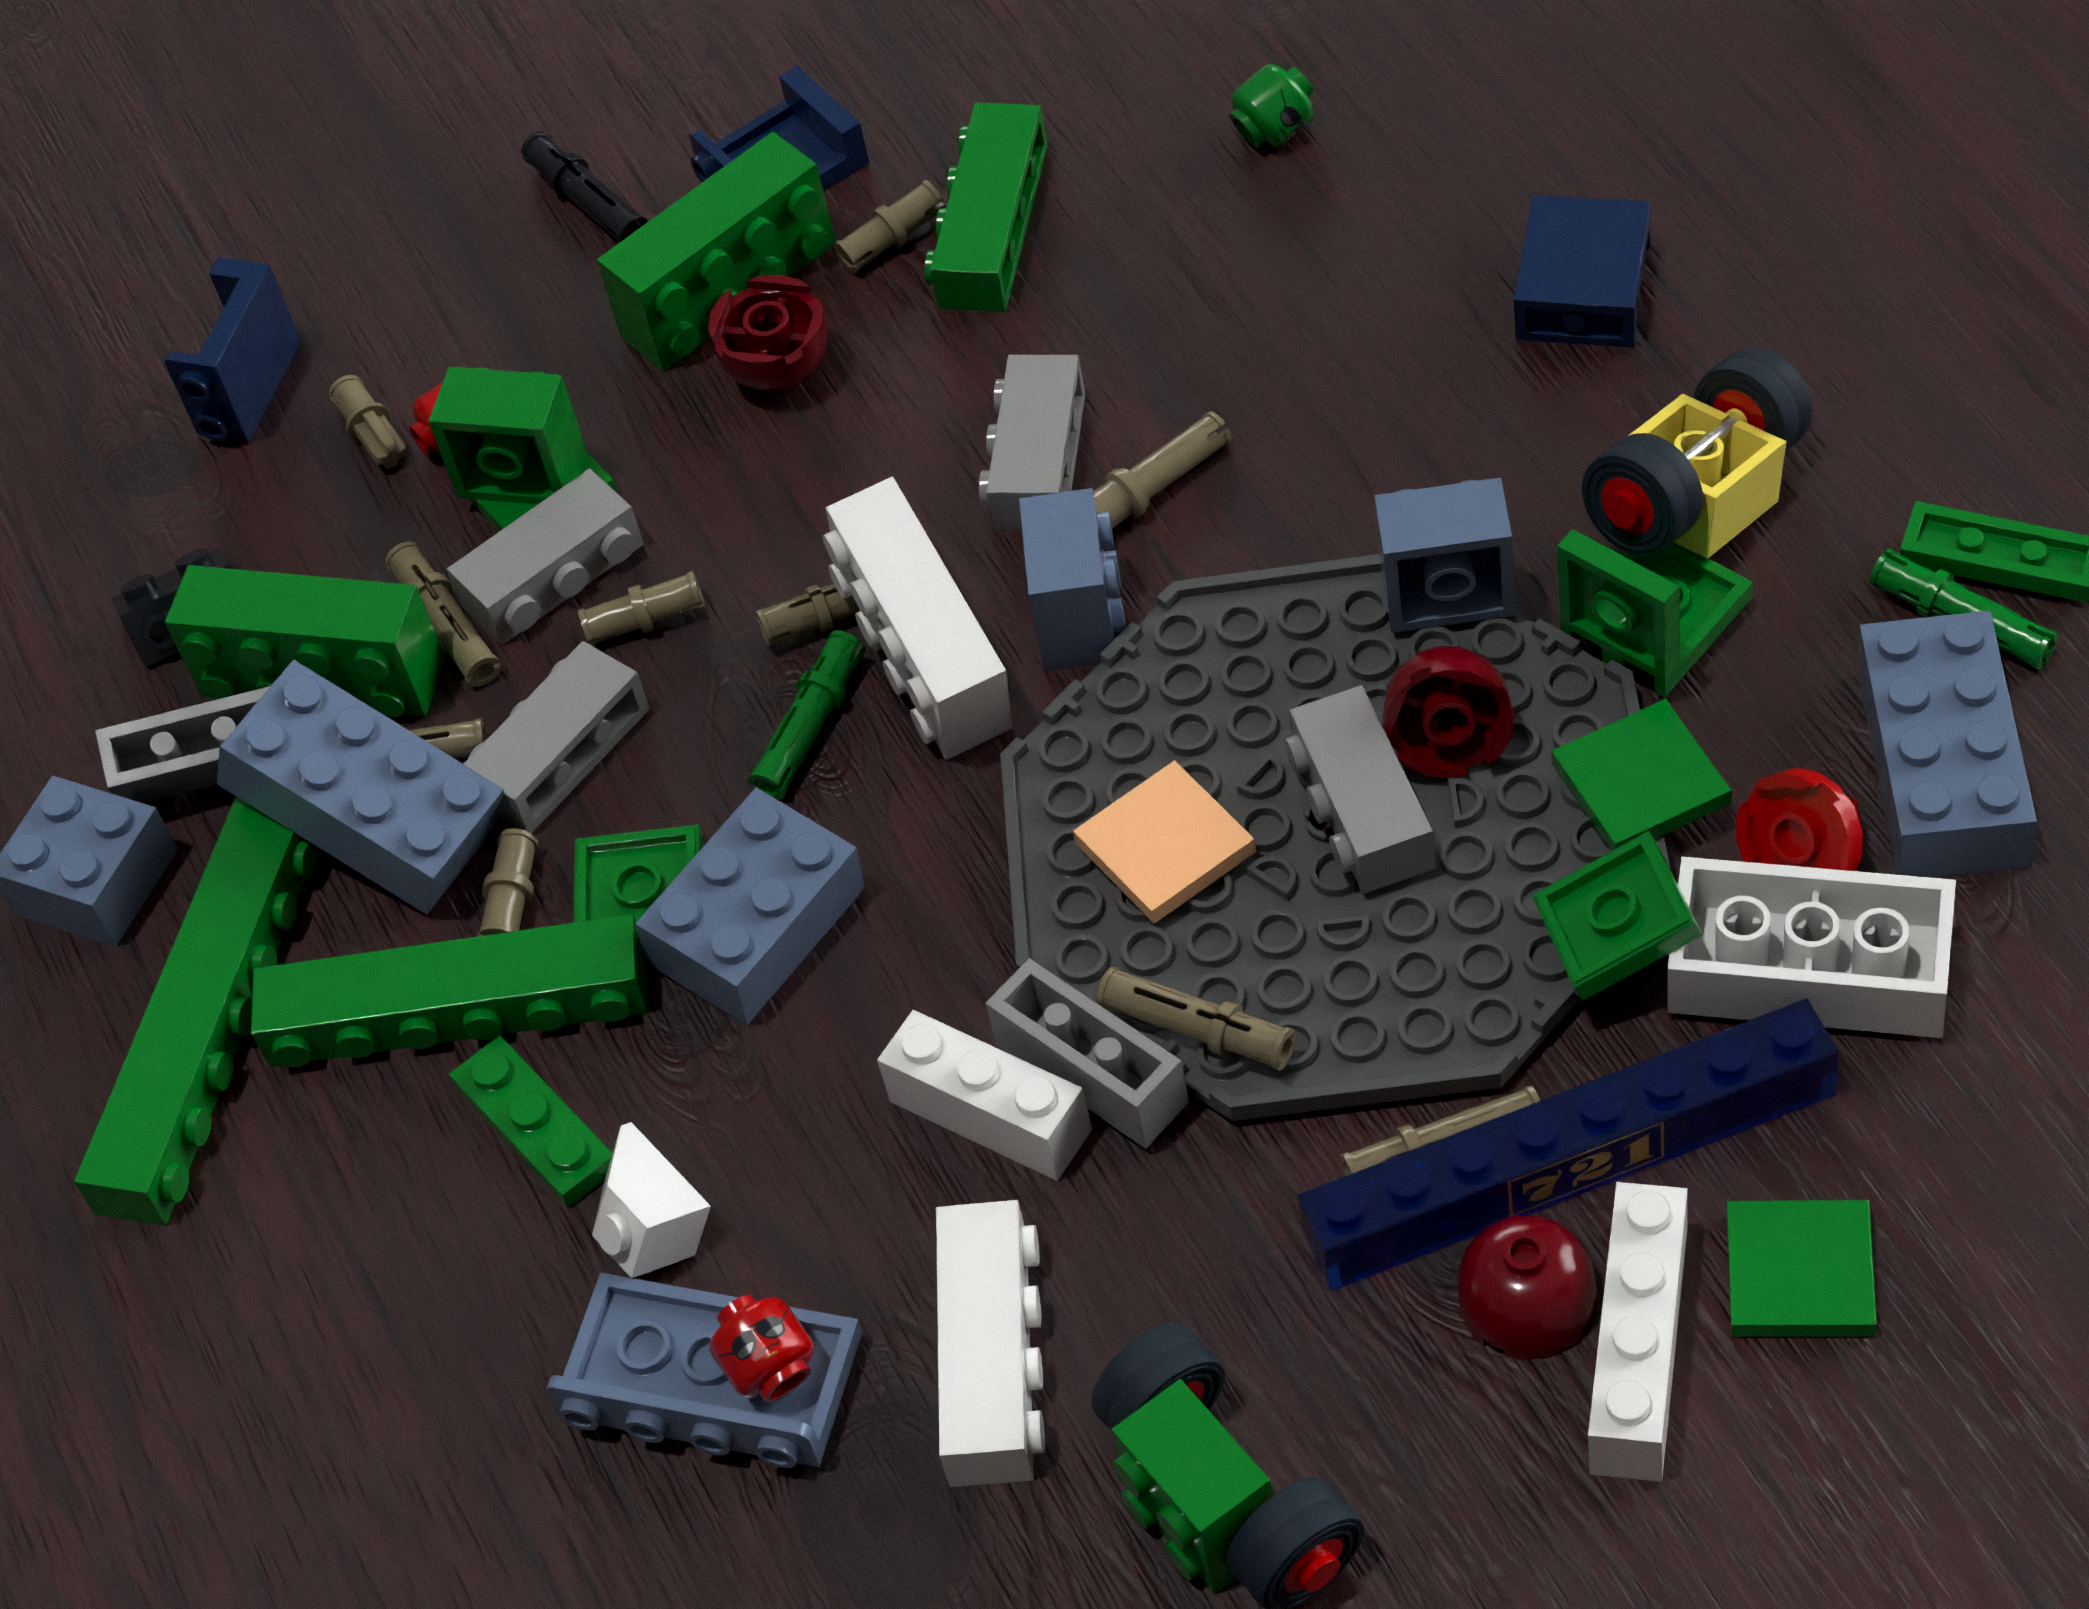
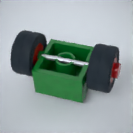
(1205, 1488)

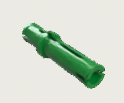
(1939, 595)
(816, 697)

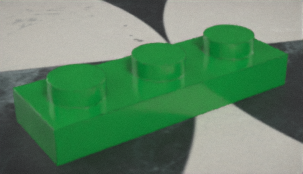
(1998, 551)
(533, 1121)

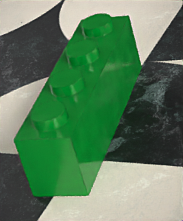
(987, 207)

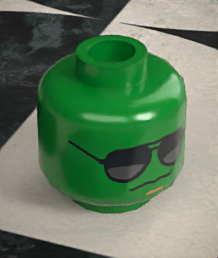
(1272, 106)

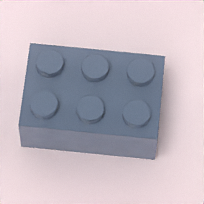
(750, 905)

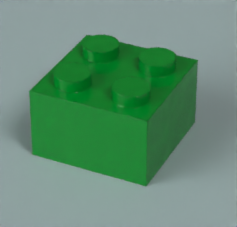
(507, 434)

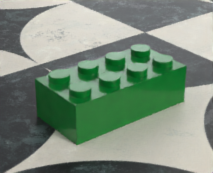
(741, 223)
(361, 635)

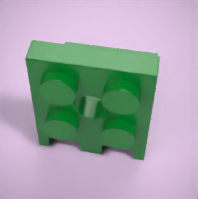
(1647, 608)

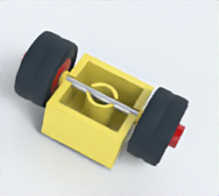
(1702, 461)

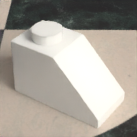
(647, 1208)

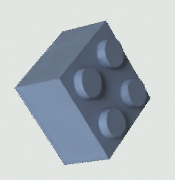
(1446, 554)
(1071, 577)
(84, 860)

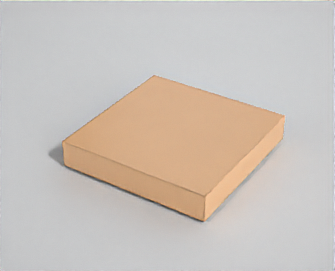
(1164, 841)

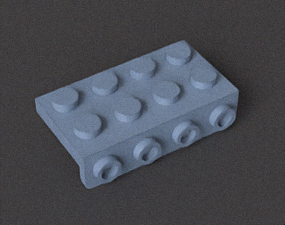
(650, 1371)

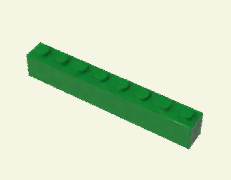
(195, 1020)

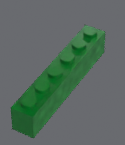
(449, 991)

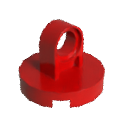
(1800, 822)

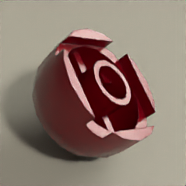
(769, 333)
(1447, 712)
(1527, 1287)

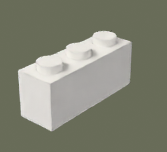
(985, 1094)

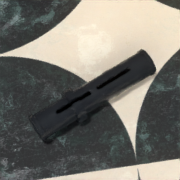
(570, 177)

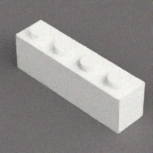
(1638, 1332)
(985, 1344)

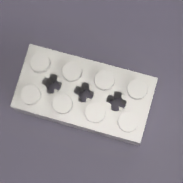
(917, 619)
(1851, 942)

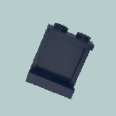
(806, 120)
(1582, 270)
(243, 357)

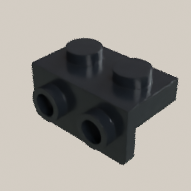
(147, 601)

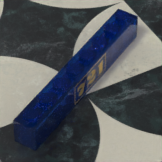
(1569, 1143)

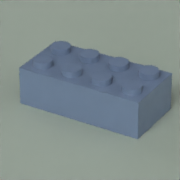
(1945, 746)
(359, 786)

